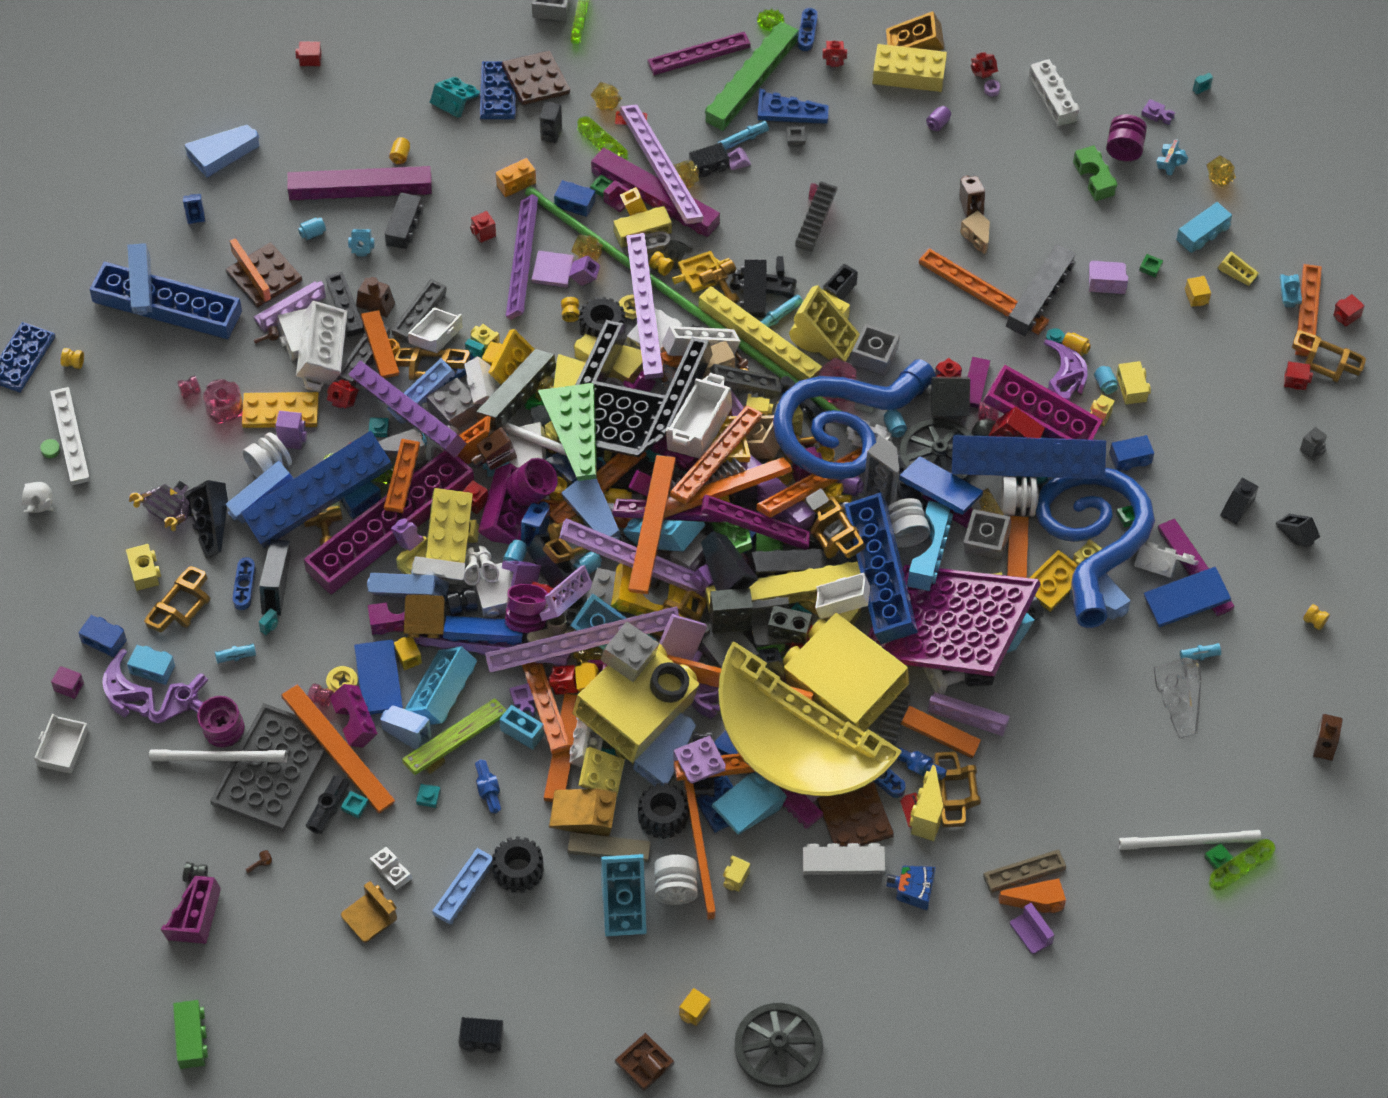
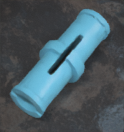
(1213, 650)
(235, 653)

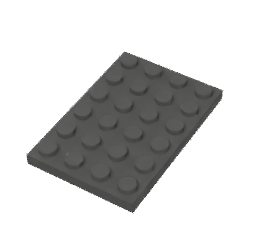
(270, 789)

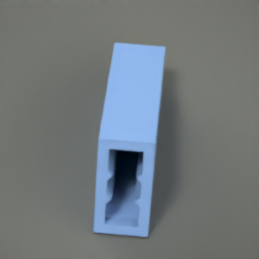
(221, 149)
(140, 278)
(264, 485)
(590, 504)
(406, 584)
(657, 760)

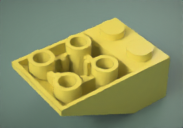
(928, 810)

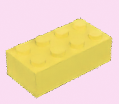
(909, 68)
(448, 525)

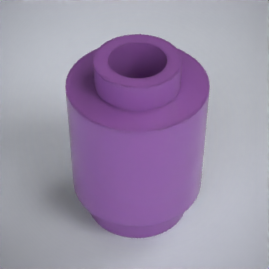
(938, 118)
(852, 486)

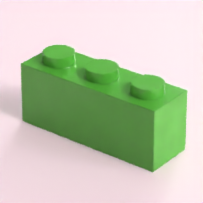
(190, 1034)

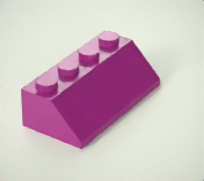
(501, 513)

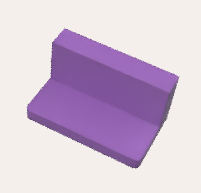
(523, 571)
(1032, 930)

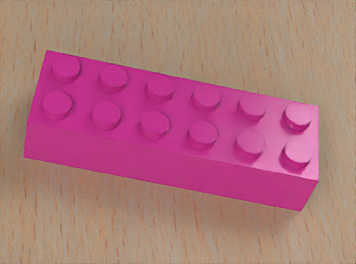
(1058, 415)

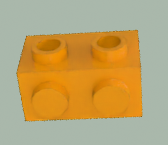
(515, 177)

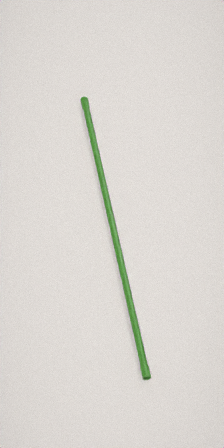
(672, 294)

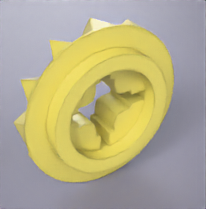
(625, 302)
(339, 673)

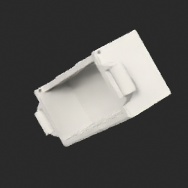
(321, 345)
(700, 417)

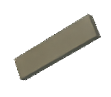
(606, 846)
(1024, 871)

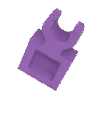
(1156, 111)
(522, 698)

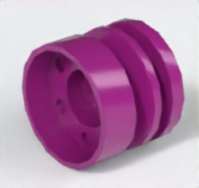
(1126, 137)
(532, 482)
(524, 608)
(221, 721)

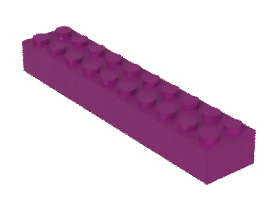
(371, 532)

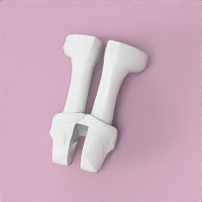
(472, 571)

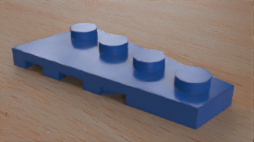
(779, 108)

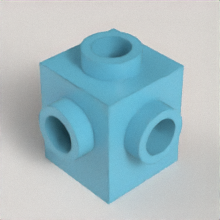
(364, 236)

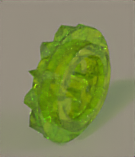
(767, 24)

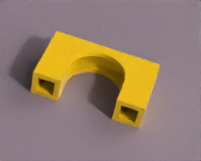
(636, 602)

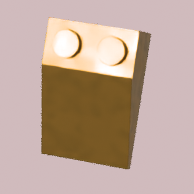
(918, 33)
(583, 811)

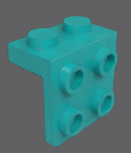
(452, 95)

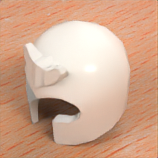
(38, 497)

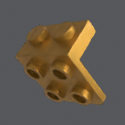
(424, 615)
(370, 913)

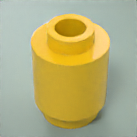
(399, 150)
(1077, 343)
(615, 493)

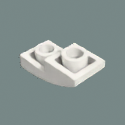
(390, 868)

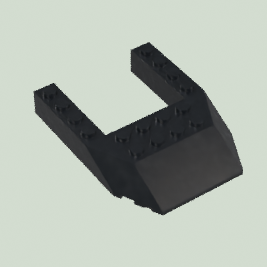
(630, 418)

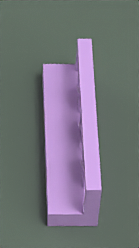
(296, 301)
(570, 596)
(968, 713)

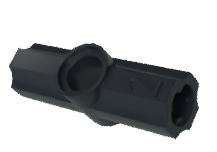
(321, 813)

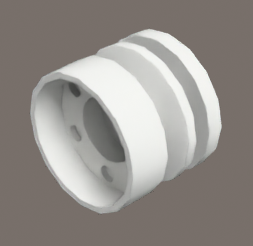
(265, 455)
(1018, 496)
(908, 522)
(675, 879)

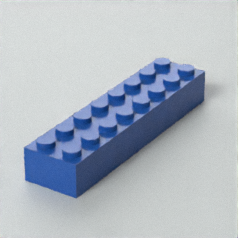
(171, 301)
(1029, 457)
(317, 489)
(882, 566)

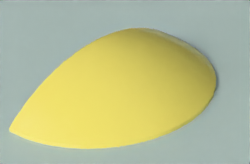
(793, 737)

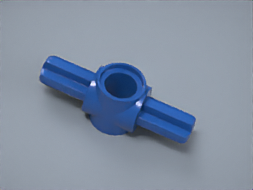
(920, 763)
(487, 786)

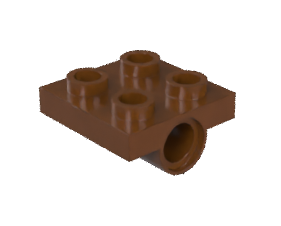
(644, 1061)

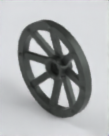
(939, 449)
(778, 1048)

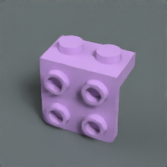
(1107, 277)
(699, 759)

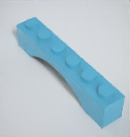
(923, 568)

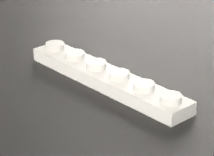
(70, 436)

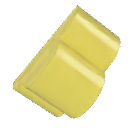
(823, 327)

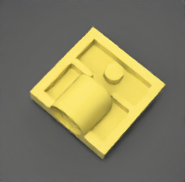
(601, 770)

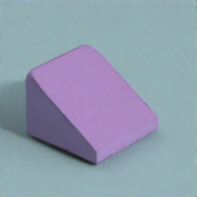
(738, 159)

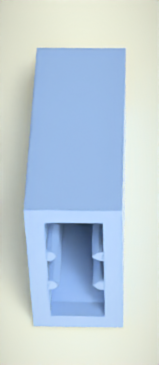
(1115, 600)
(406, 726)

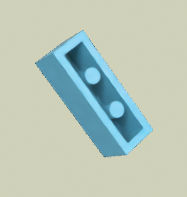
(1204, 227)

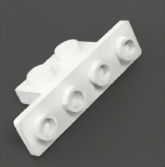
(1159, 560)

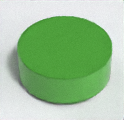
(50, 448)

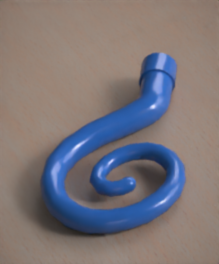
(902, 391)
(1088, 599)

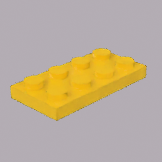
(262, 409)

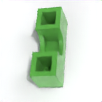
(1090, 161)

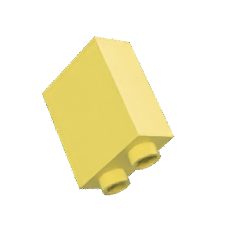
(846, 672)
(627, 711)

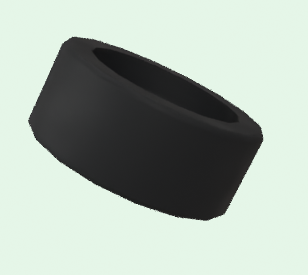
(665, 695)

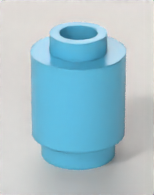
(312, 228)
(1106, 379)
(895, 423)
(516, 551)
(590, 560)

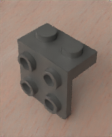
(760, 618)

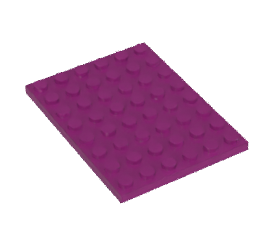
(963, 621)

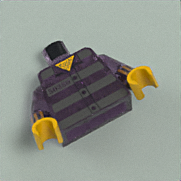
(165, 503)

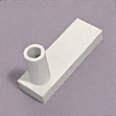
(939, 681)

